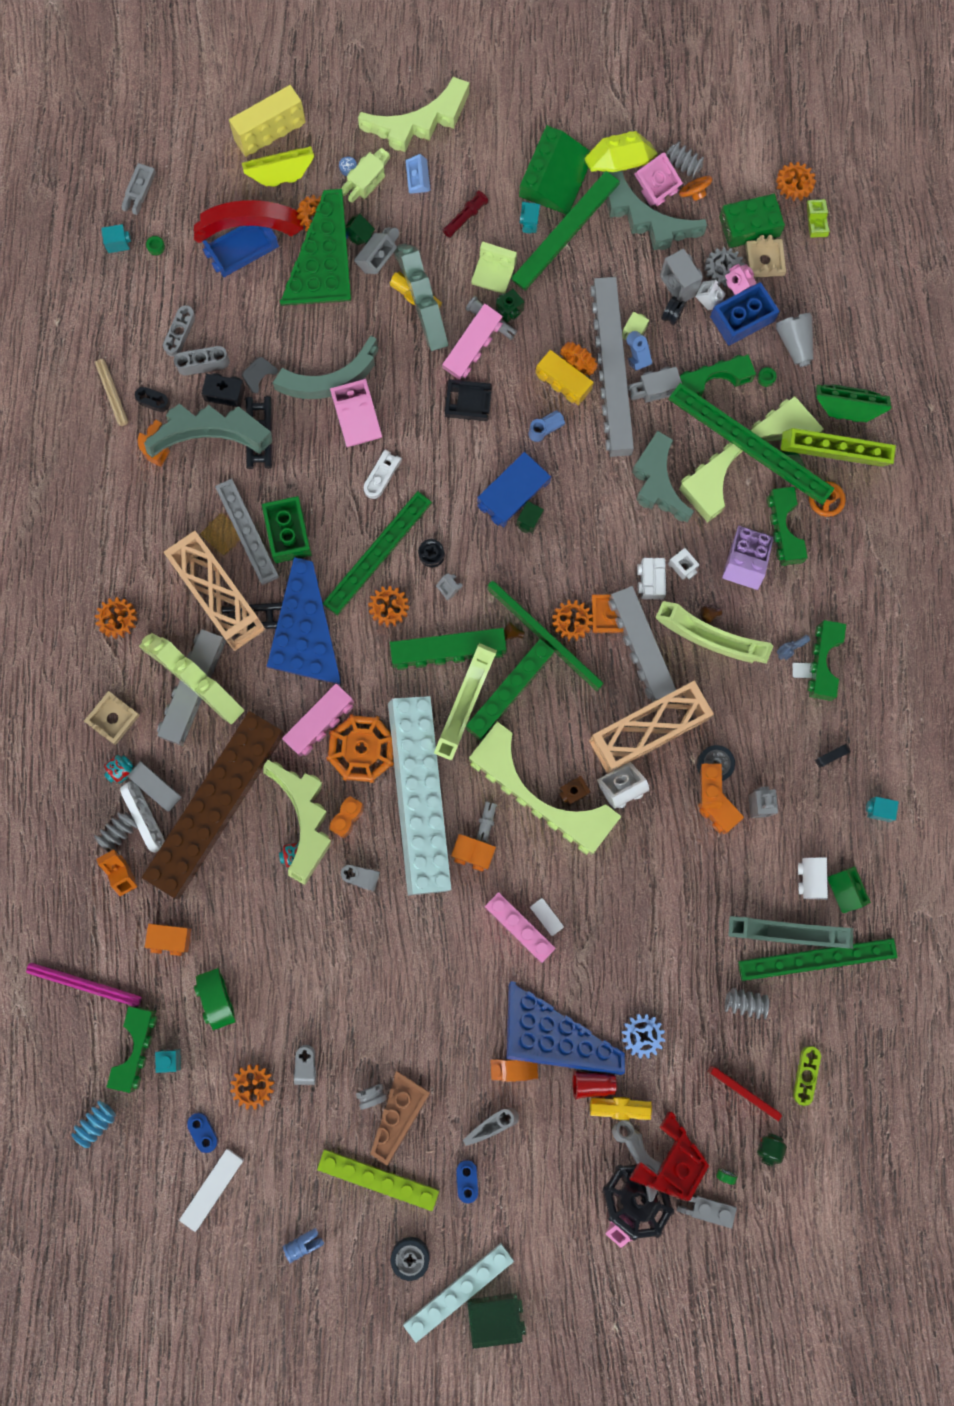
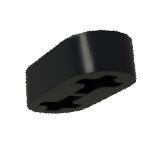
(151, 403)
(833, 755)

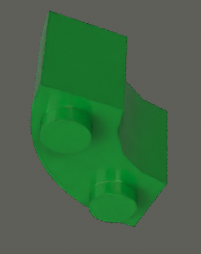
(214, 999)

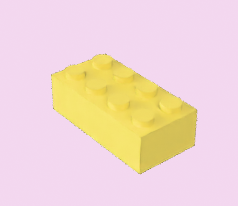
(267, 120)

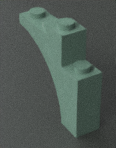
(658, 489)

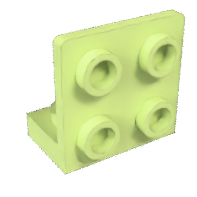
(494, 268)

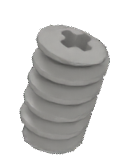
(685, 160)
(116, 831)
(747, 1002)

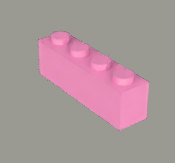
(472, 342)
(318, 720)
(520, 927)

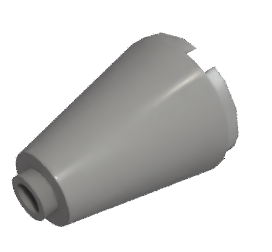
(798, 338)

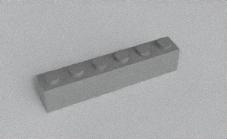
(642, 644)
(186, 702)

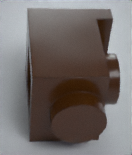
(582, 791)

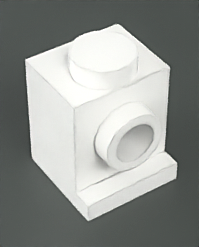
(712, 297)
(686, 559)

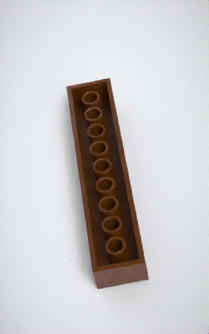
(213, 805)

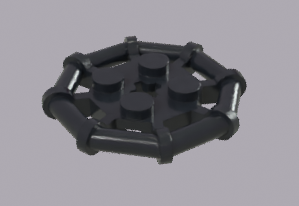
(628, 1206)

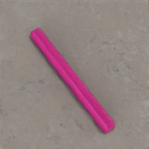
(83, 984)

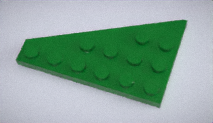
(322, 264)

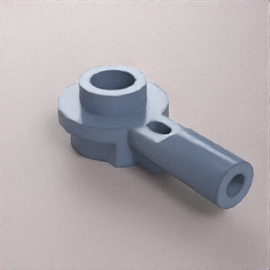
(787, 650)

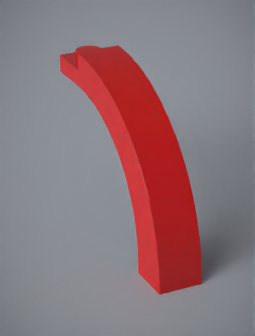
(247, 214)

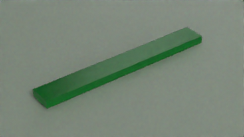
(565, 230)
(377, 553)
(545, 636)
(817, 959)

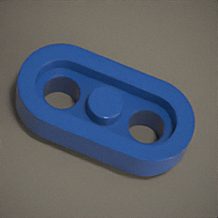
(205, 1131)
(467, 1181)

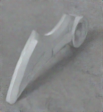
(636, 1147)

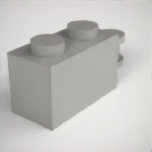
(377, 251)
(655, 384)
(762, 802)

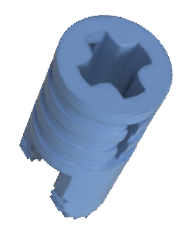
(300, 1246)

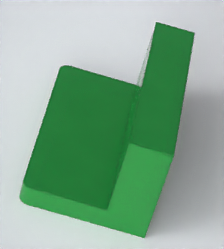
(848, 890)

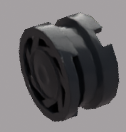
(673, 310)
(431, 553)

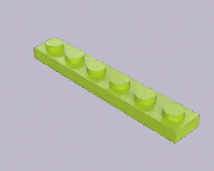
(378, 1180)

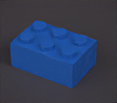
(744, 313)

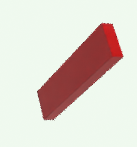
(744, 1093)

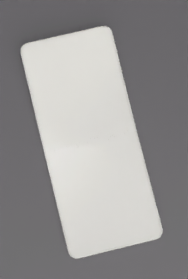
(801, 670)
(546, 917)

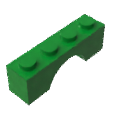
(737, 371)
(790, 548)
(823, 683)
(139, 1023)

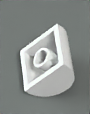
(623, 785)
(814, 878)

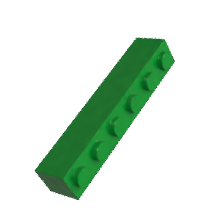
(445, 648)
(510, 690)

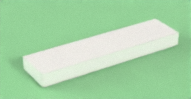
(211, 1190)

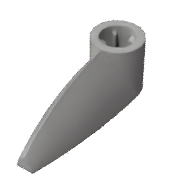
(492, 1126)

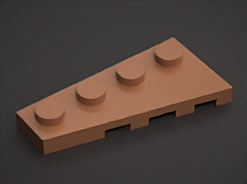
(401, 1110)

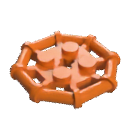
(353, 740)

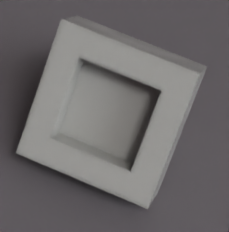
(448, 586)

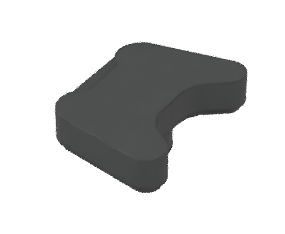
(256, 371)

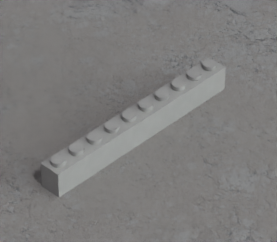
(613, 368)

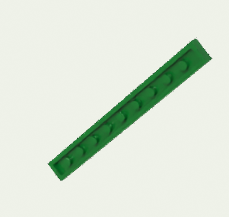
(751, 444)

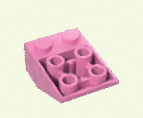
(356, 413)

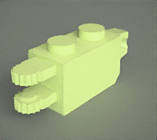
(366, 175)

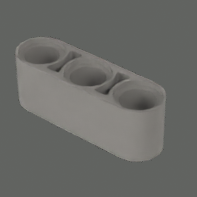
(193, 357)
(154, 786)

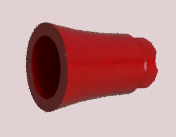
(593, 1084)

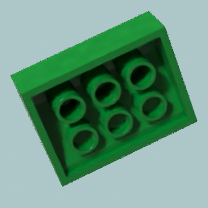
(555, 171)

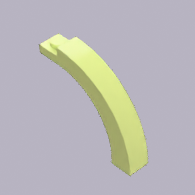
(710, 637)
(465, 702)

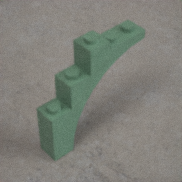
(642, 218)
(421, 291)
(208, 423)

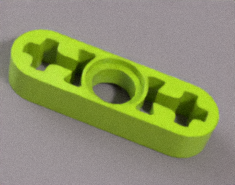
(812, 1083)

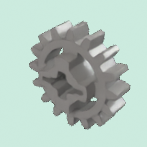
(721, 267)

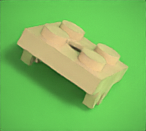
(770, 247)
(98, 718)

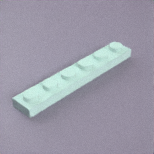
(458, 1292)

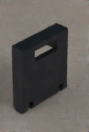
(472, 400)

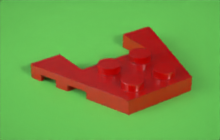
(681, 1169)

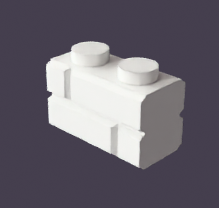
(652, 578)

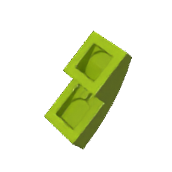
(817, 218)

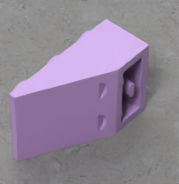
(748, 558)

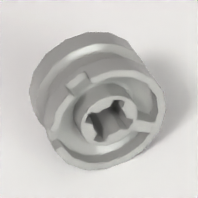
(371, 1096)

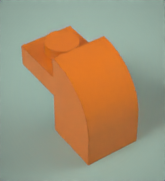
(160, 458)
(118, 872)
(513, 1070)

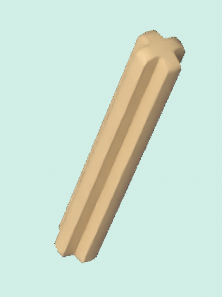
(111, 392)

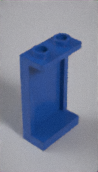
(239, 248)
(513, 489)

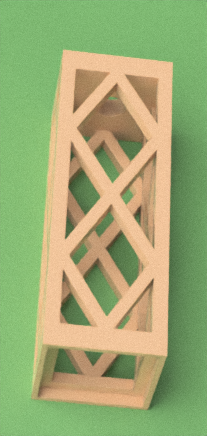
(186, 552)
(697, 704)

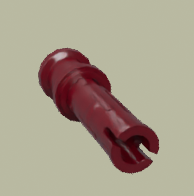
(470, 209)

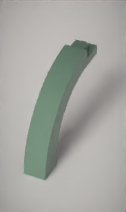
(319, 386)
(790, 932)

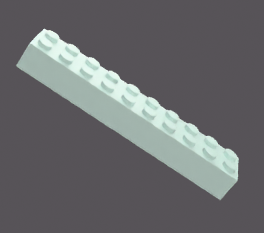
(419, 796)

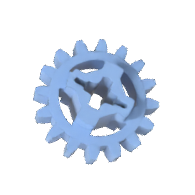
(637, 1044)

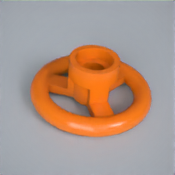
(696, 188)
(836, 494)

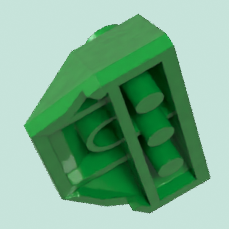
(851, 402)

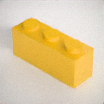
(564, 377)

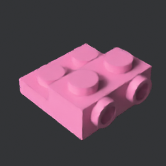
(658, 180)

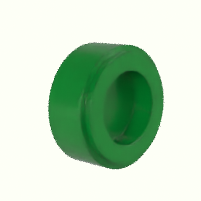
(155, 245)
(766, 377)
(726, 1176)

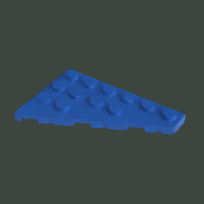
(302, 633)
(547, 1037)

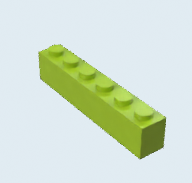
(838, 447)

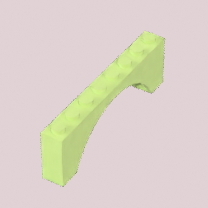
(705, 487)
(582, 827)

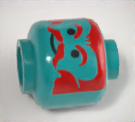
(118, 769)
(288, 853)

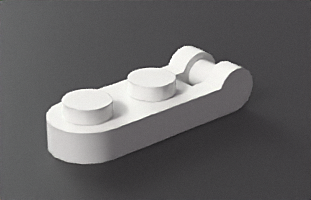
(381, 475)

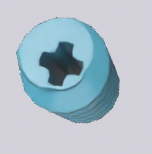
(94, 1126)

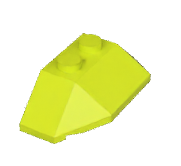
(620, 153)
(279, 167)

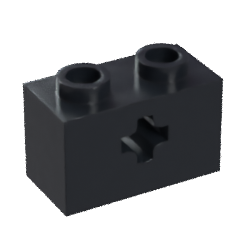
(223, 390)

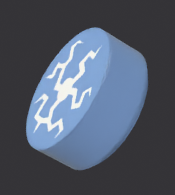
(347, 164)

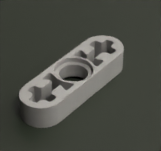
(178, 322)

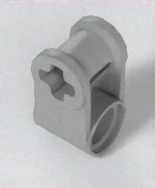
(363, 878)
(305, 1069)

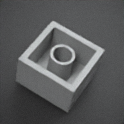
(681, 276)

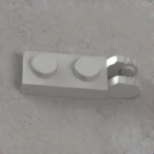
(138, 187)
(710, 1211)

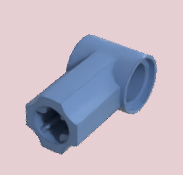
(546, 425)

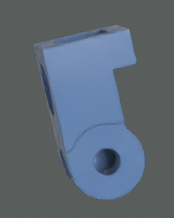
(640, 351)

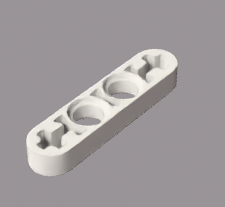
(134, 798)

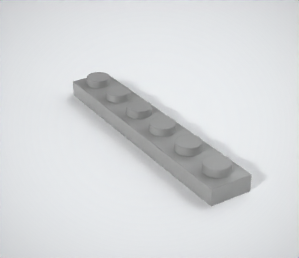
(247, 532)

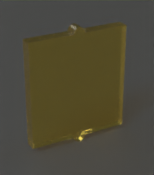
(221, 534)

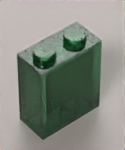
(495, 1320)

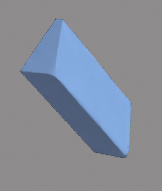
(417, 174)

